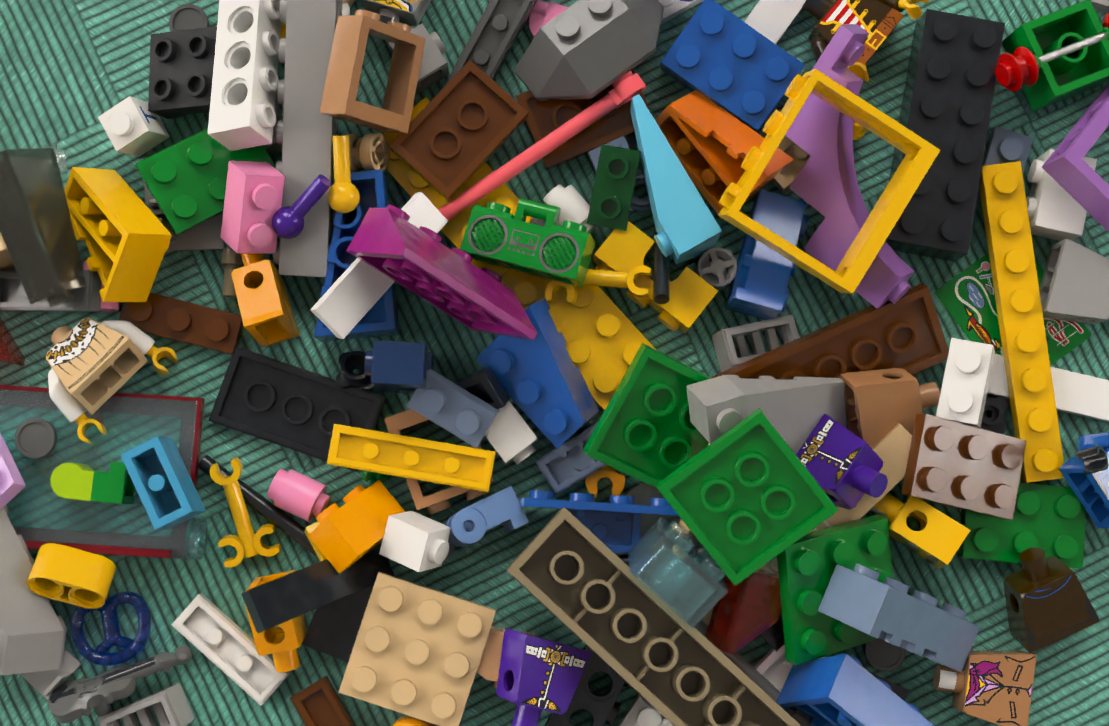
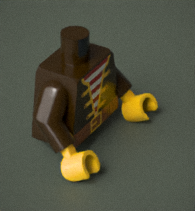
(874, 16)

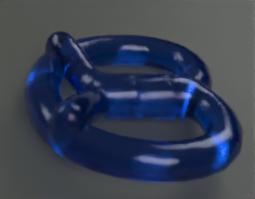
(111, 631)

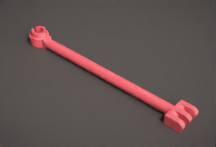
(624, 90)

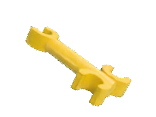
(603, 278)
(246, 542)

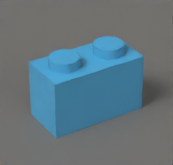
(163, 483)

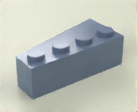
(899, 618)

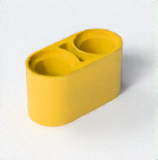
(71, 576)

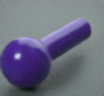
(289, 221)

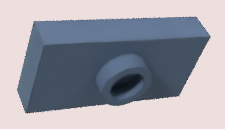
(569, 462)

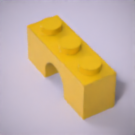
(687, 293)

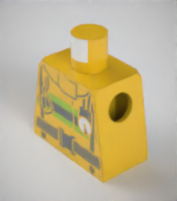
(938, 533)

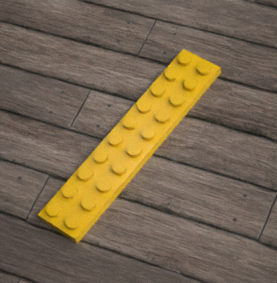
(595, 329)

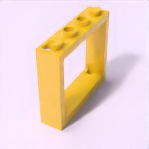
(886, 212)

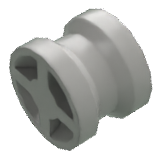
(721, 265)

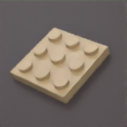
(417, 651)

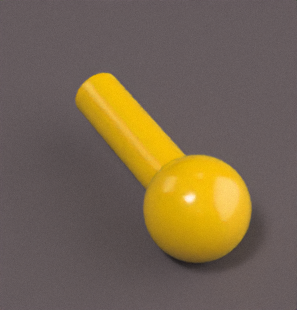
(342, 195)

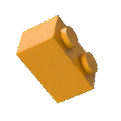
(355, 527)

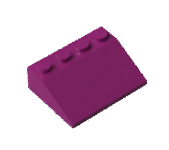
(439, 274)

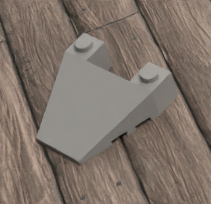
(789, 405)

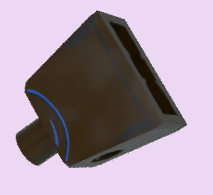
(1045, 601)

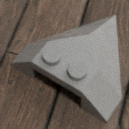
(29, 628)

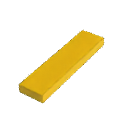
(411, 457)

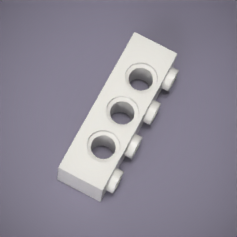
(245, 73)

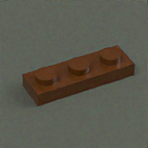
(185, 322)

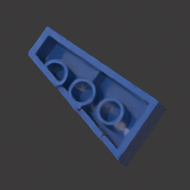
(383, 316)

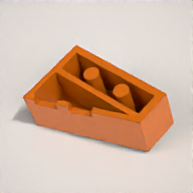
(713, 146)

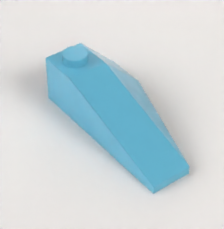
(678, 210)

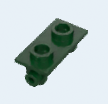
(613, 187)

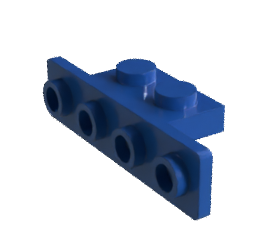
(612, 523)

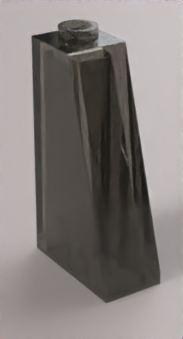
(39, 226)

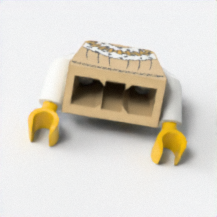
(94, 363)

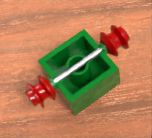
(1056, 55)

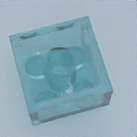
(677, 571)

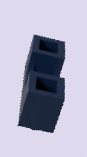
(398, 366)

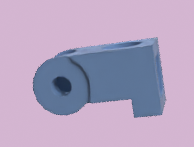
(473, 521)

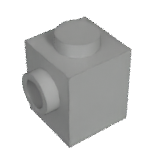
(433, 63)

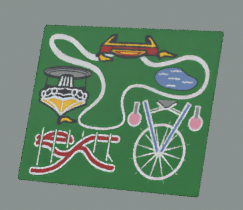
(972, 305)

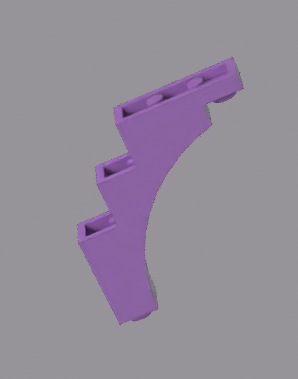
(830, 176)

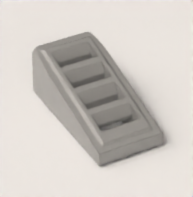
(728, 354)
(168, 704)

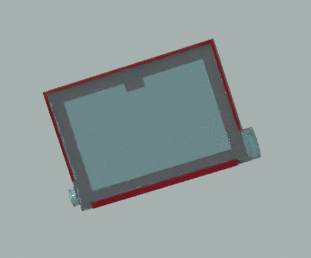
(93, 525)

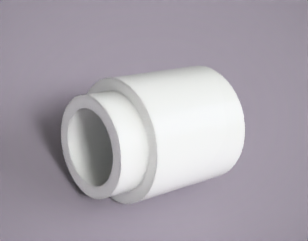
(571, 204)

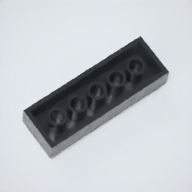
(950, 107)

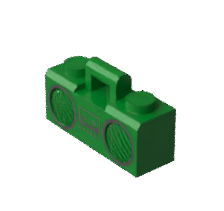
(537, 250)

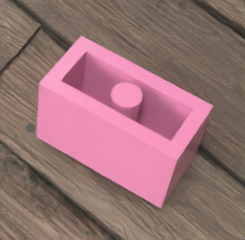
(250, 202)

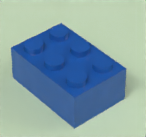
(731, 64)

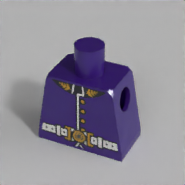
(842, 463)
(538, 675)

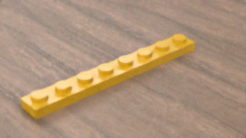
(1021, 320)

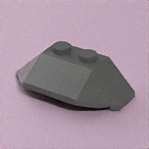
(589, 47)

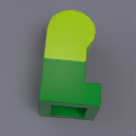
(83, 483)

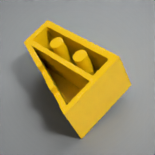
(118, 231)

